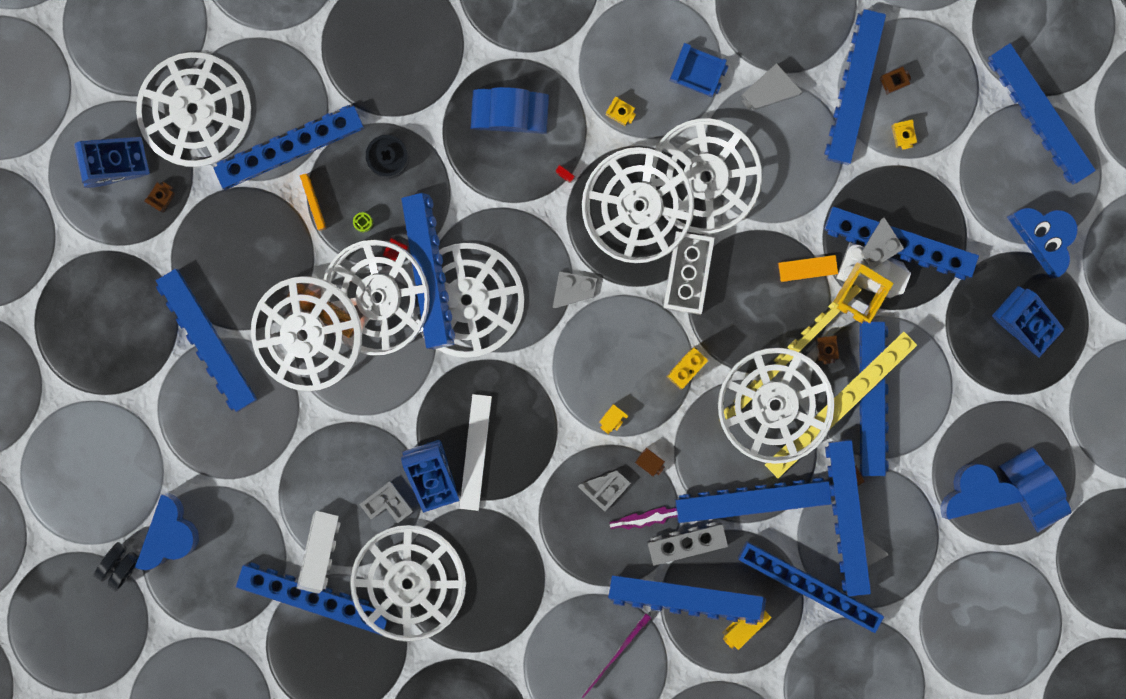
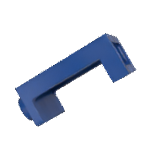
(698, 71)

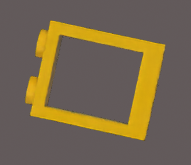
(885, 286)
(691, 361)
(739, 632)

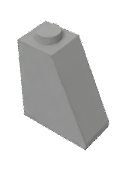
(770, 89)

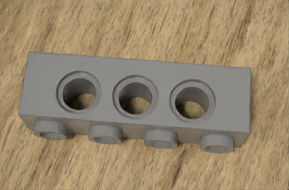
(717, 541)

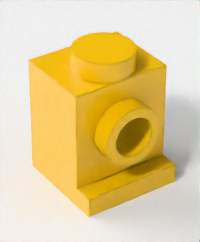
(613, 113)
(900, 141)
(612, 419)

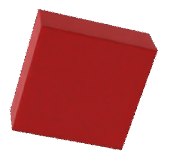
(563, 173)
(391, 253)

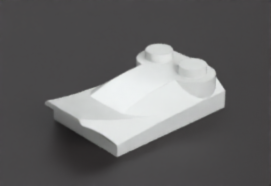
(890, 269)

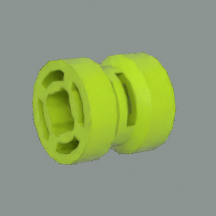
(363, 222)

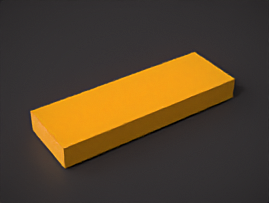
(313, 202)
(808, 268)

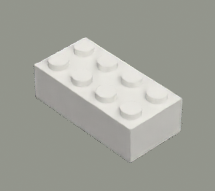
(688, 274)

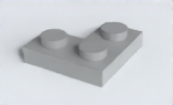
(389, 499)

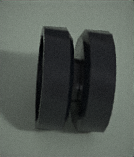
(387, 145)
(115, 564)

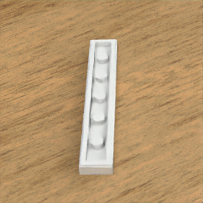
(475, 452)

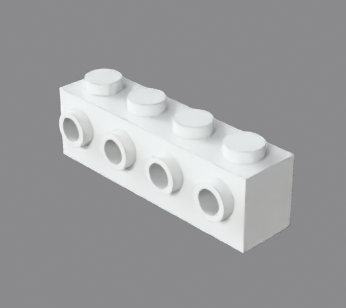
(317, 552)

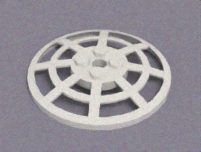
(202, 118)
(719, 173)
(627, 205)
(389, 290)
(480, 299)
(315, 329)
(785, 414)
(420, 583)

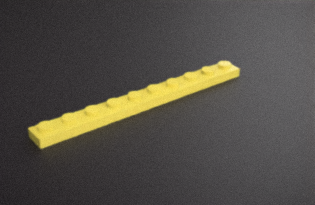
(783, 359)
(851, 395)

